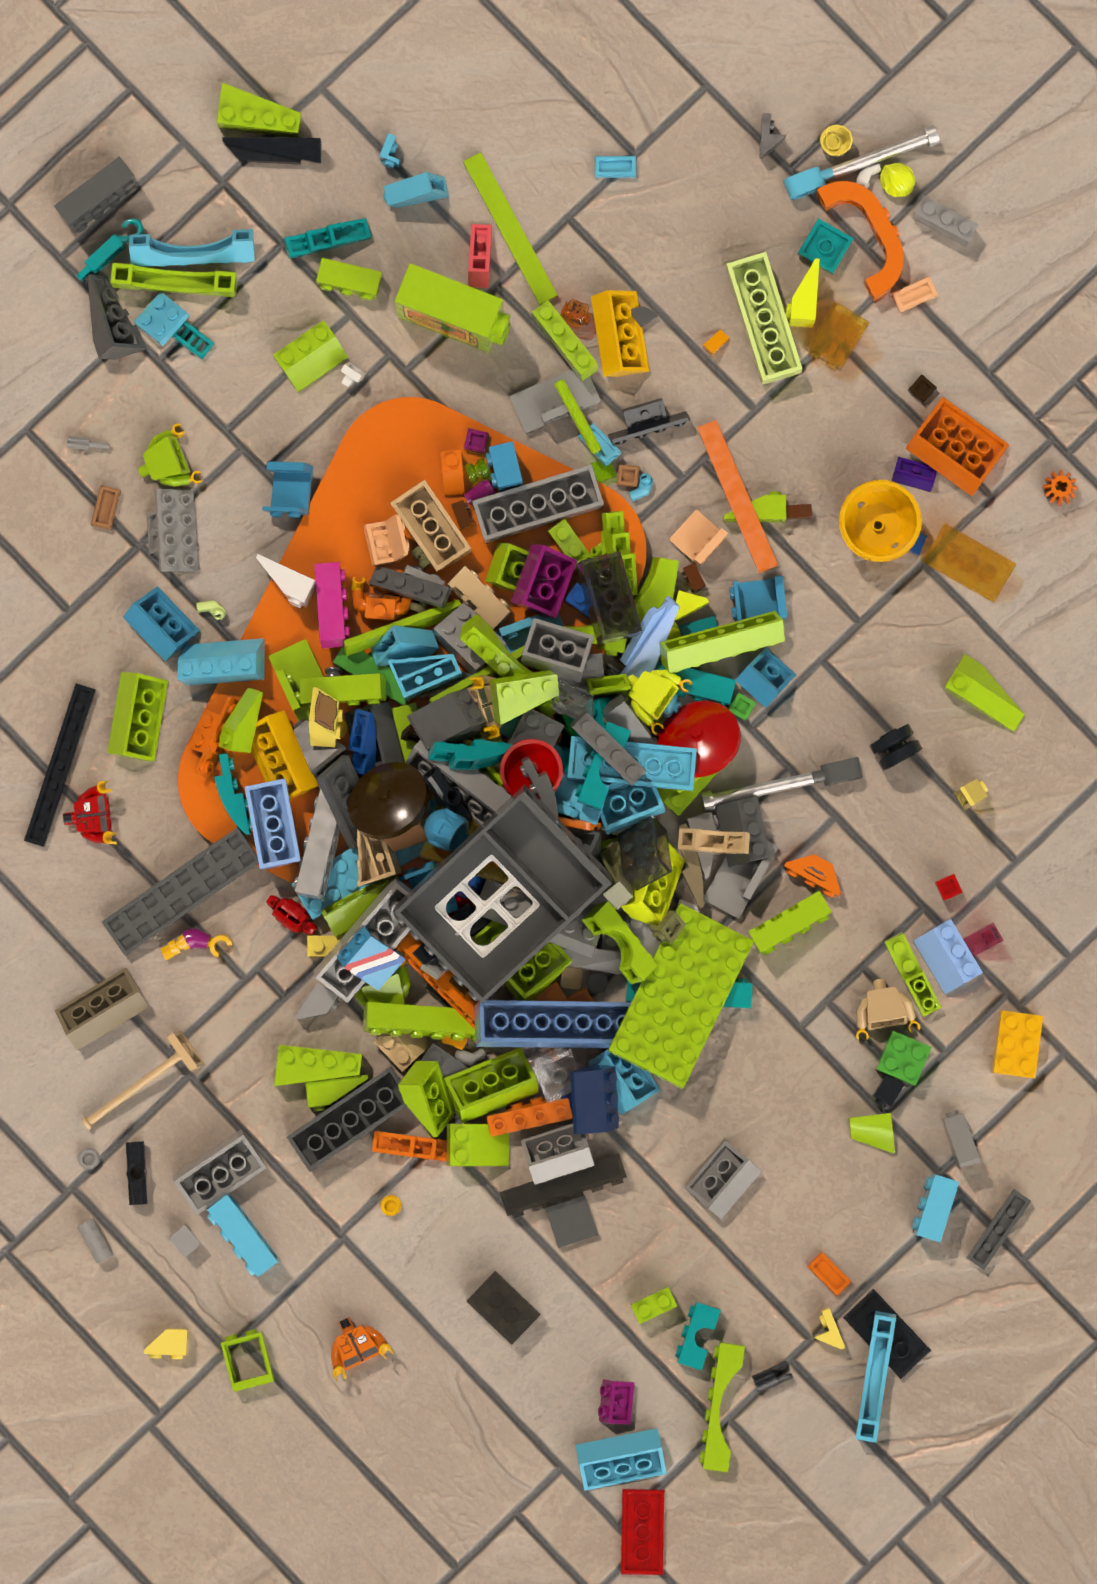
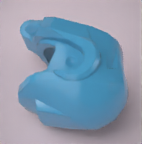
(441, 828)

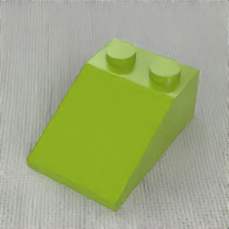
(506, 566)
(427, 1095)
(475, 1146)

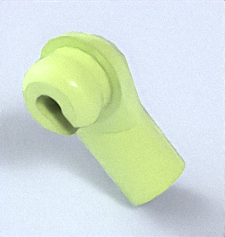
(212, 607)

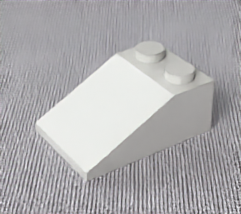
(293, 585)

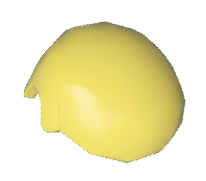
(836, 140)

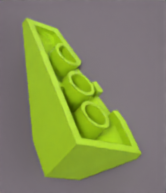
(981, 691)

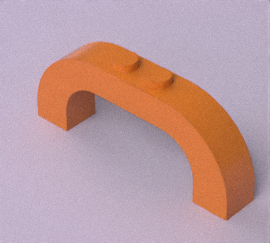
(878, 219)

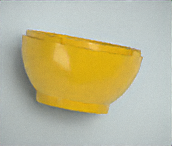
(886, 504)

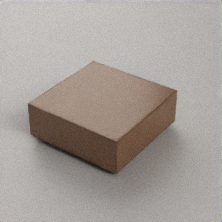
(628, 476)

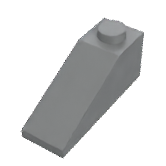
(704, 822)

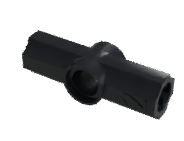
(445, 794)
(137, 1187)

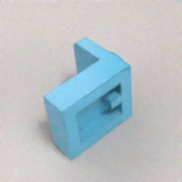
(389, 147)

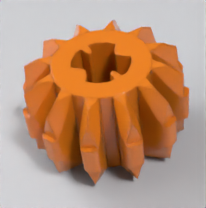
(1061, 480)

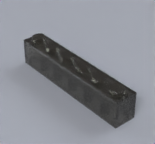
(533, 1196)

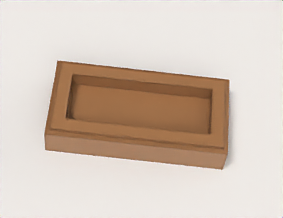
(105, 507)

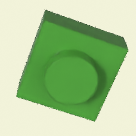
(742, 706)

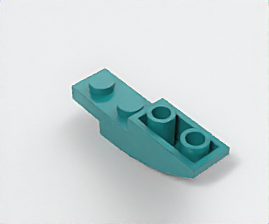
(463, 757)
(234, 803)

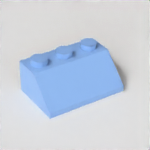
(947, 956)

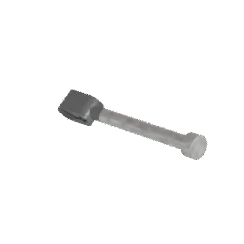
(830, 774)

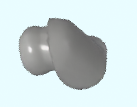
(470, 1058)

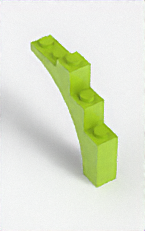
(655, 589)

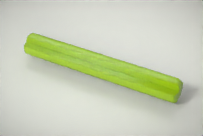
(577, 416)

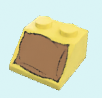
(324, 719)

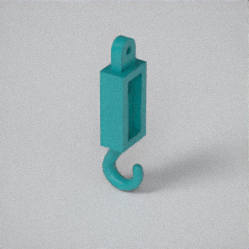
(108, 251)

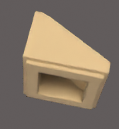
(571, 978)

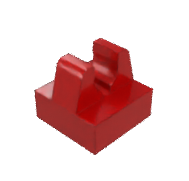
(948, 887)

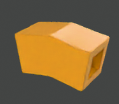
(458, 1044)

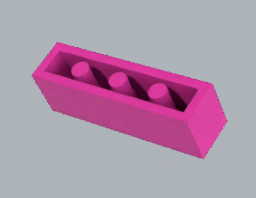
(330, 604)

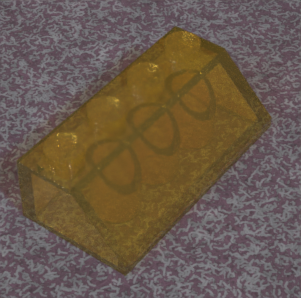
(969, 562)

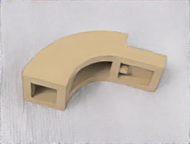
(713, 841)

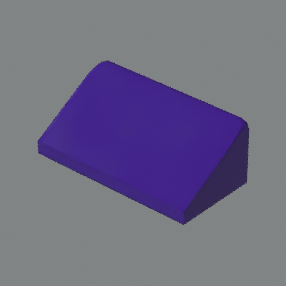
(914, 474)

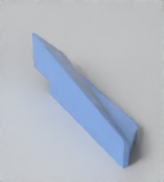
(644, 649)

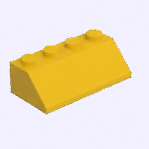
(618, 334)
(280, 754)

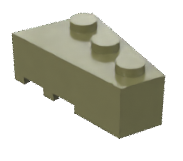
(620, 890)

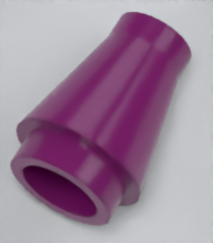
(481, 490)

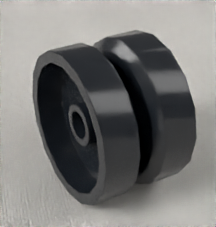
(896, 748)

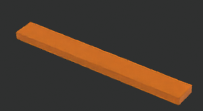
(737, 496)

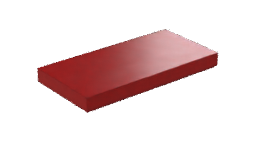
(642, 1531)

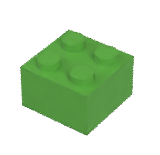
(903, 1058)

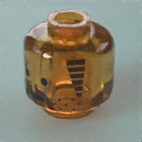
(576, 313)

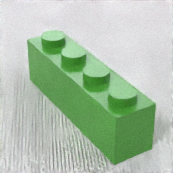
(364, 663)

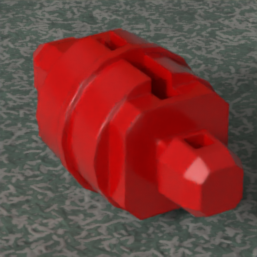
(291, 915)

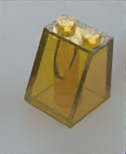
(837, 336)

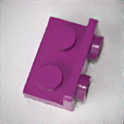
(616, 1402)

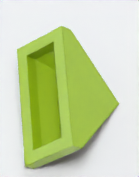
(608, 685)

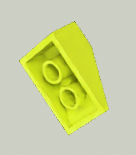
(802, 309)

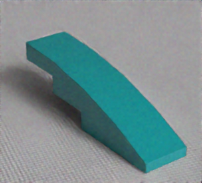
(327, 238)

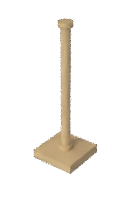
(184, 1052)

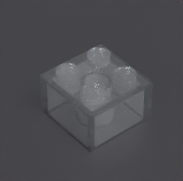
(553, 1072)

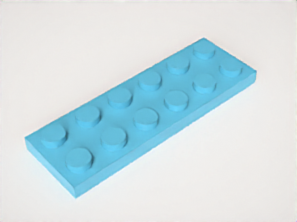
(664, 765)

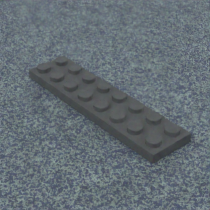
(181, 891)

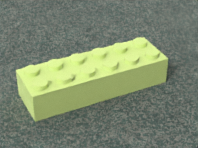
(763, 318)

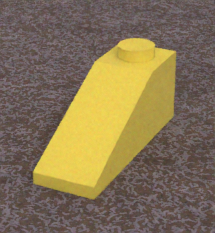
(971, 793)

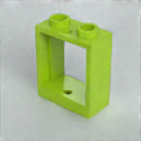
(254, 1381)

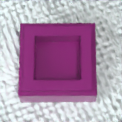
(476, 440)

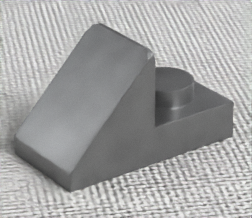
(768, 141)

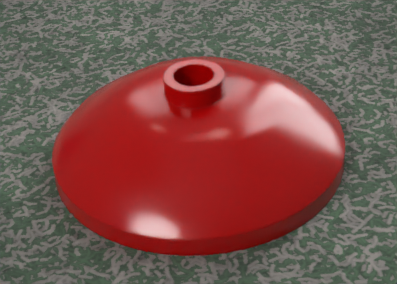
(543, 758)

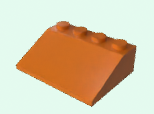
(957, 446)

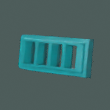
(180, 339)

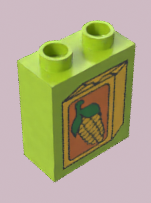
(452, 309)

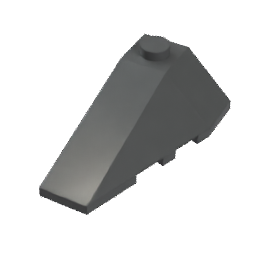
(111, 328)

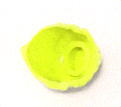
(897, 180)

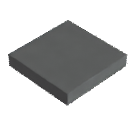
(571, 1221)

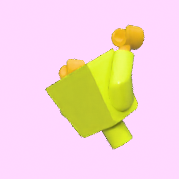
(653, 693)

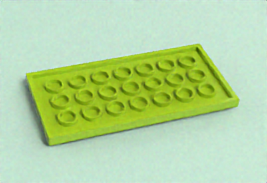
(681, 998)

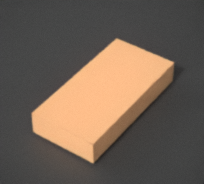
(914, 294)

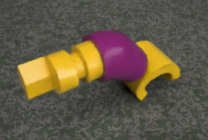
(193, 939)

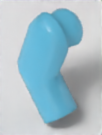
(643, 489)

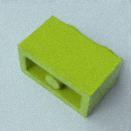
(653, 1305)

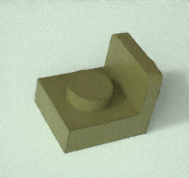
(668, 928)

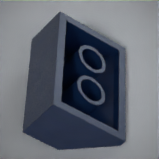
(594, 1099)

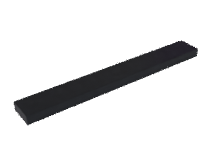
(60, 765)

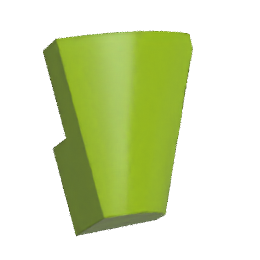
(873, 1130)

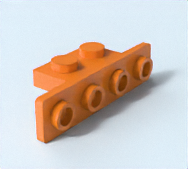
(207, 737)
(529, 1115)

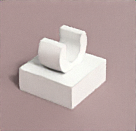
(352, 374)

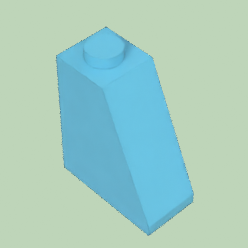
(415, 190)
(403, 643)

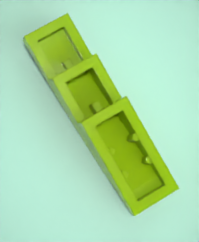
(618, 540)

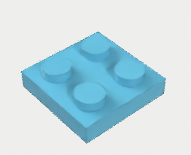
(161, 318)

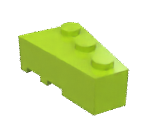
(521, 693)

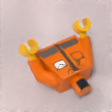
(378, 605)
(356, 1346)

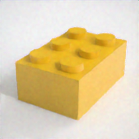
(1017, 1044)

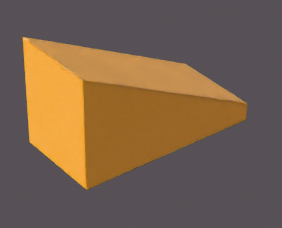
(715, 342)

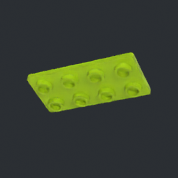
(292, 665)

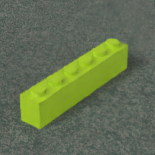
(722, 642)
(416, 1021)

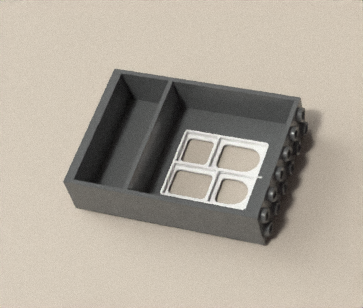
(538, 859)

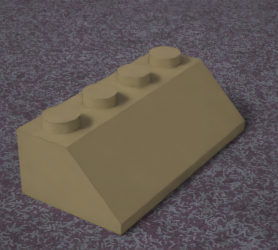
(101, 1009)

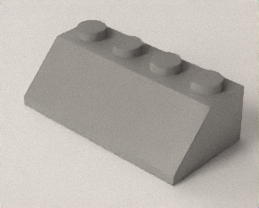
(219, 1171)

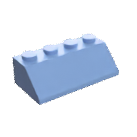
(272, 824)

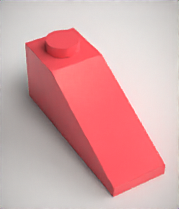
(479, 256)

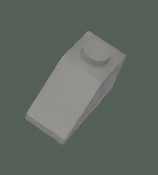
(318, 1003)

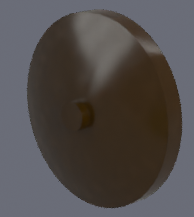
(388, 800)

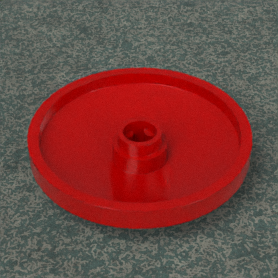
(708, 729)

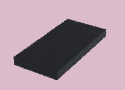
(906, 1346)

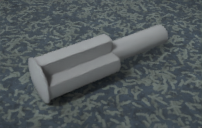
(85, 443)

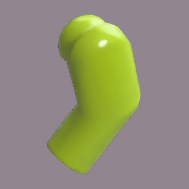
(600, 549)

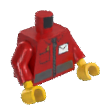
(92, 815)

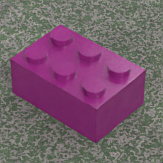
(544, 581)

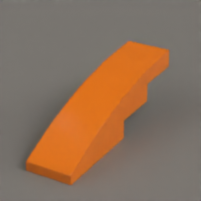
(409, 1146)

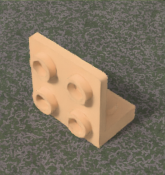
(698, 538)

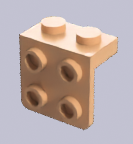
(386, 540)

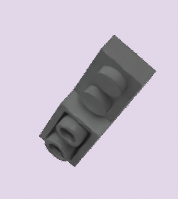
(541, 785)

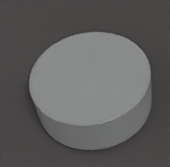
(88, 1158)

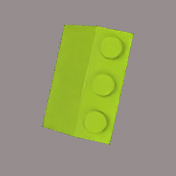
(310, 356)

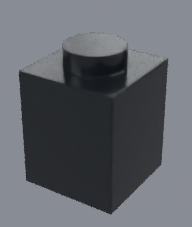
(887, 1091)

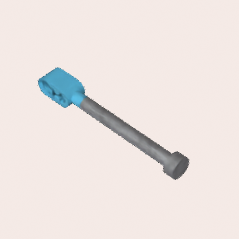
(813, 179)

